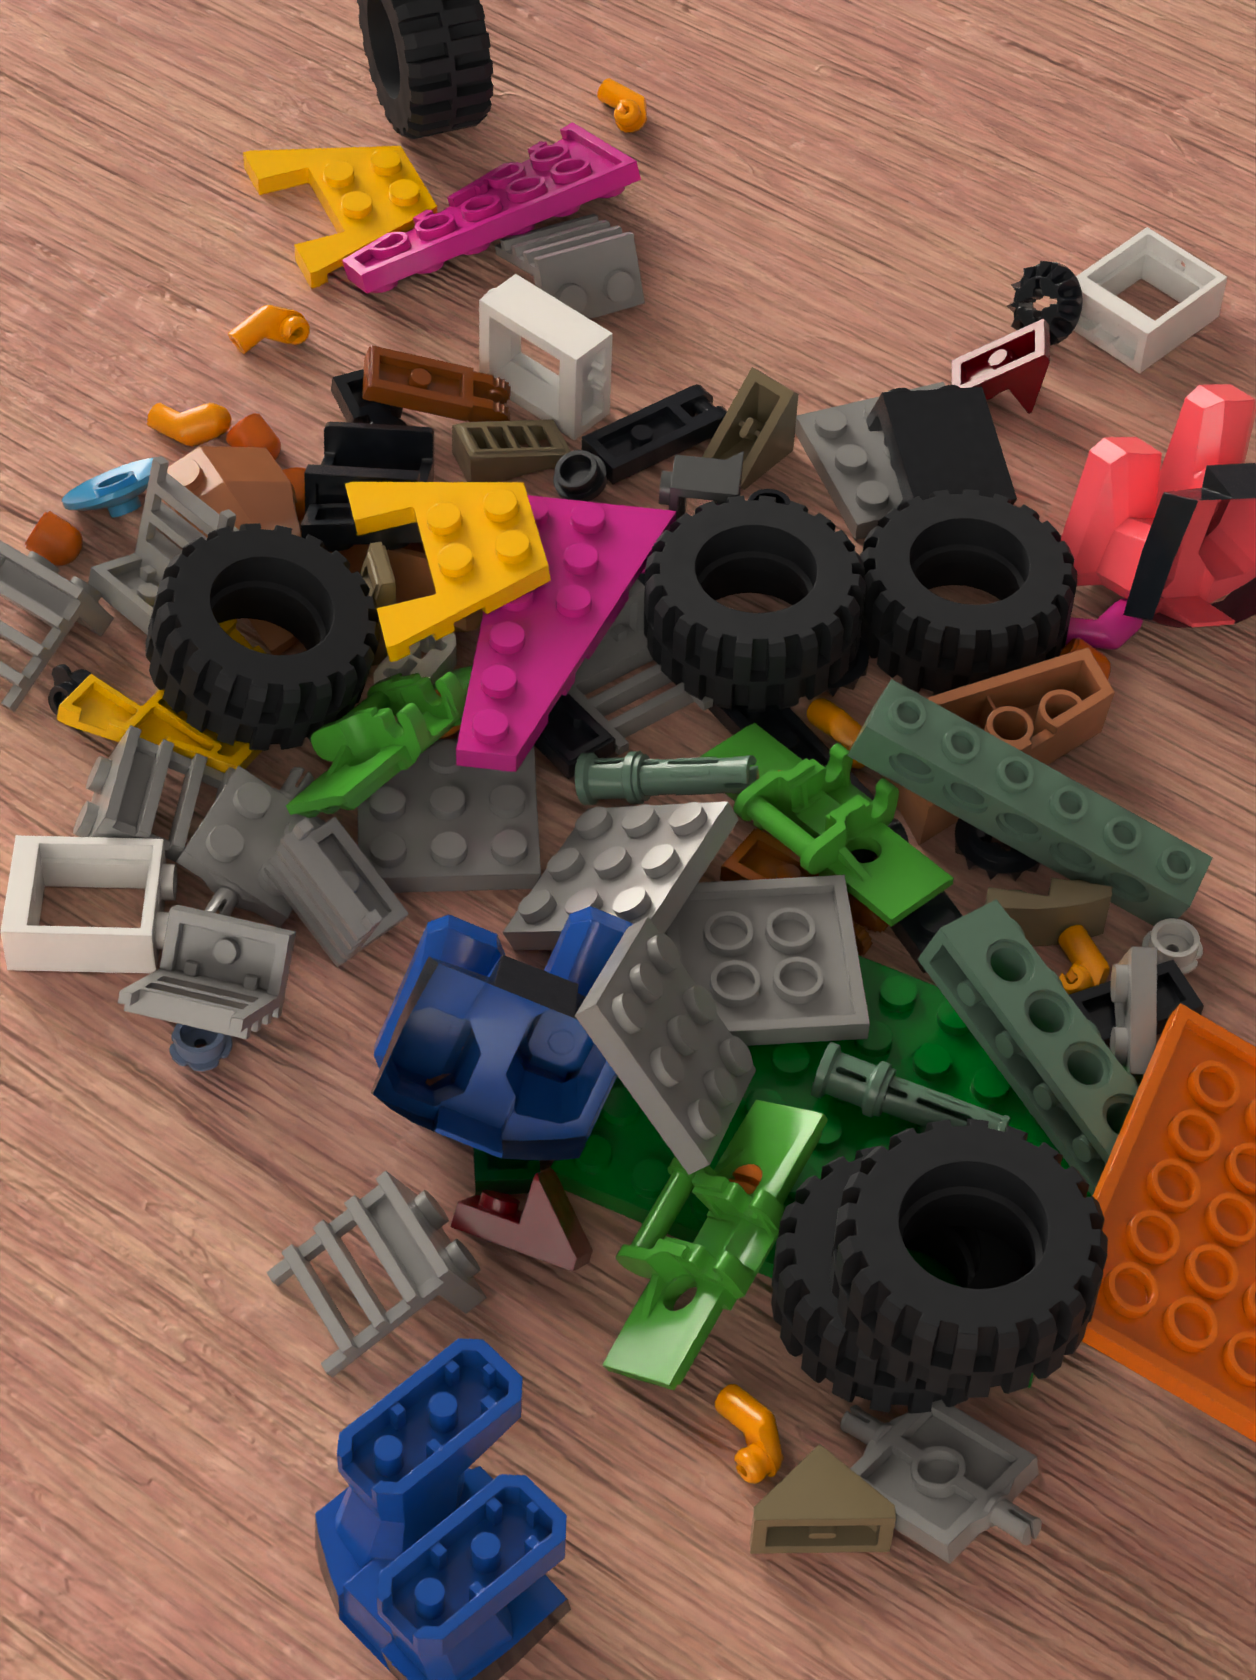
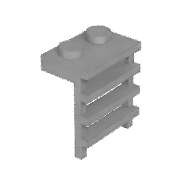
(580, 264)
(133, 580)
(38, 589)
(617, 654)
(130, 789)
(333, 889)
(215, 974)
(411, 1247)

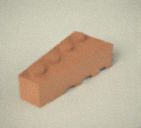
(1034, 708)

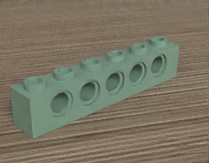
(1028, 805)
(1033, 1034)

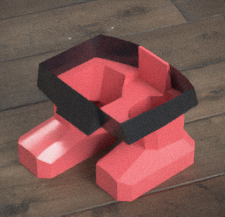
(1175, 532)

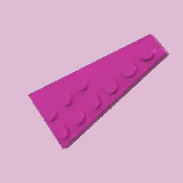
(497, 205)
(539, 640)

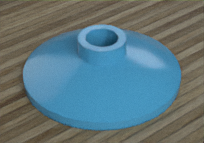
(112, 490)

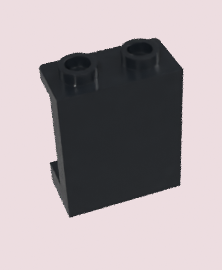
(942, 442)
(368, 455)

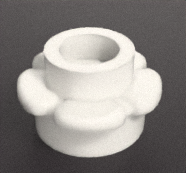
(1178, 937)

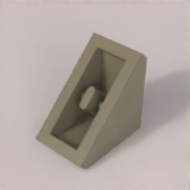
(759, 424)
(822, 1510)

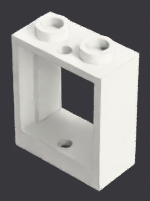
(1126, 330)
(581, 390)
(85, 863)

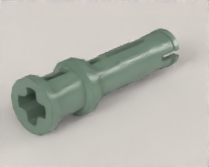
(639, 777)
(880, 1090)

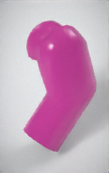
(1108, 631)

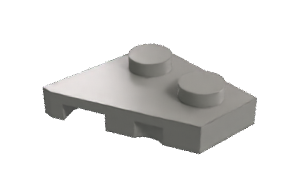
(1135, 1009)

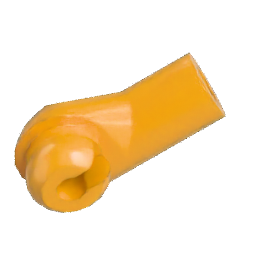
(629, 106)
(270, 323)
(191, 426)
(835, 723)
(1088, 963)
(758, 1423)

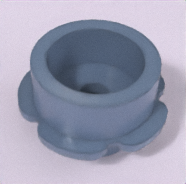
(203, 1058)

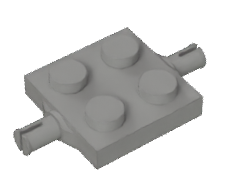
(240, 839)
(945, 1476)

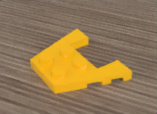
(358, 187)
(476, 545)
(108, 713)

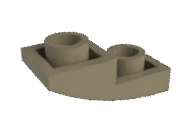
(1066, 905)

